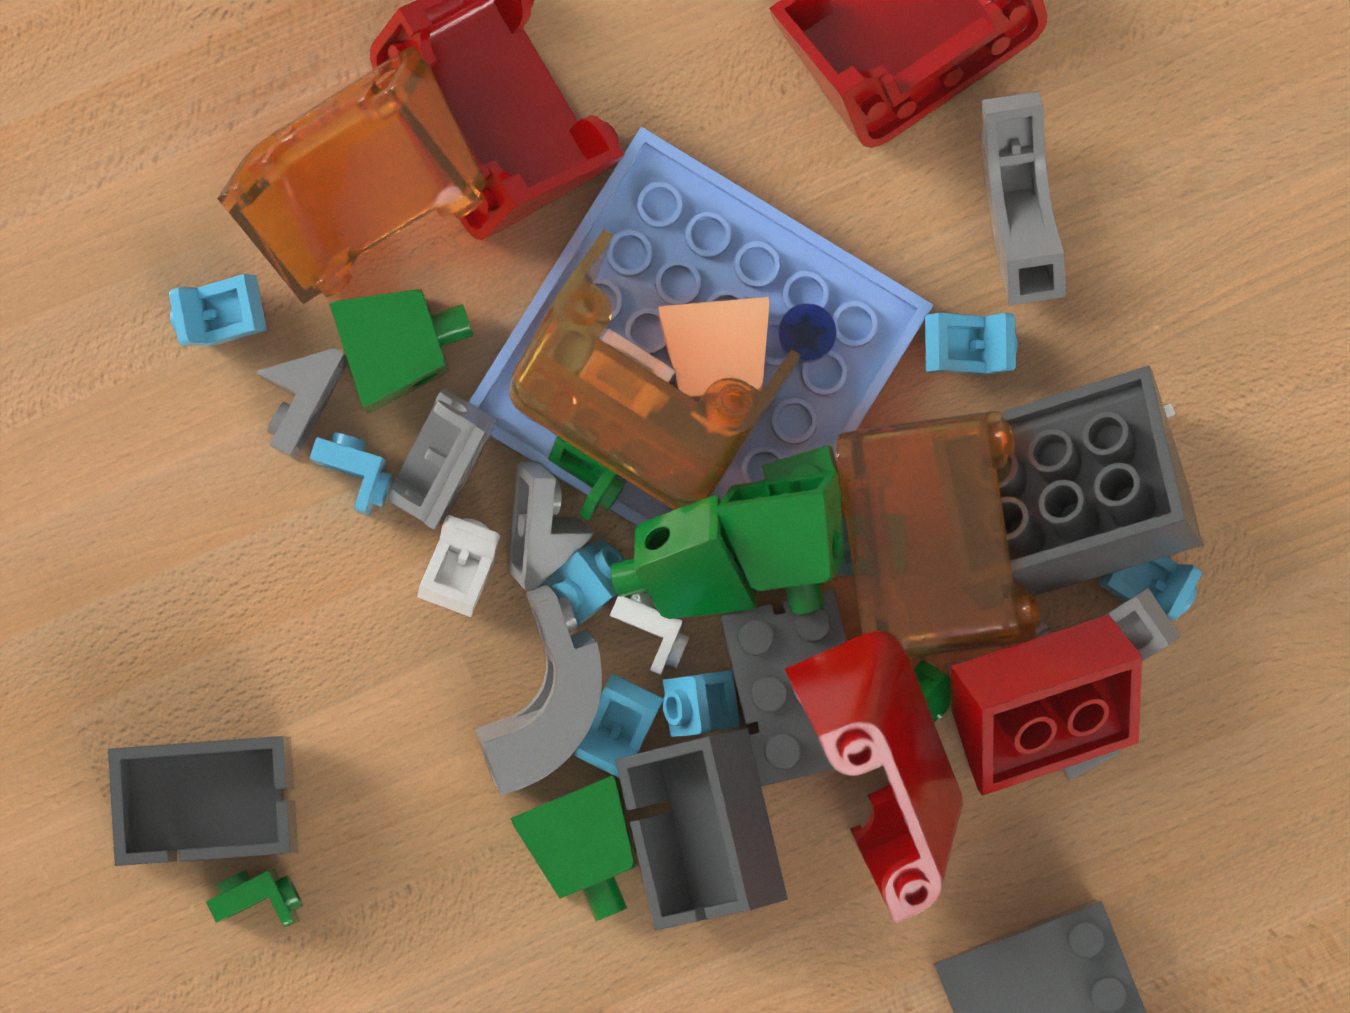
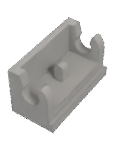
(441, 458)

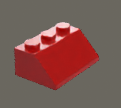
(1047, 703)

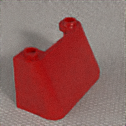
(902, 58)
(503, 103)
(873, 716)

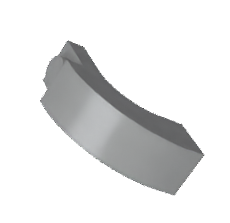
(1020, 199)
(560, 715)

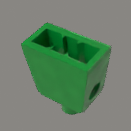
(396, 342)
(787, 534)
(685, 564)
(582, 844)

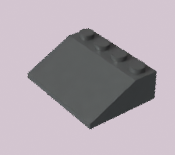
(1094, 484)
(1045, 968)

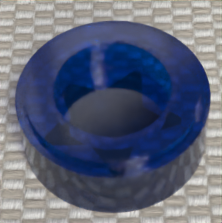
(808, 332)

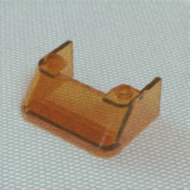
(624, 411)

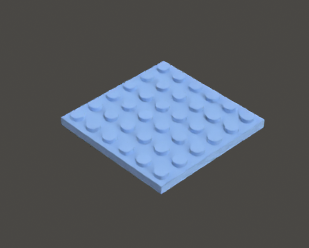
(704, 239)

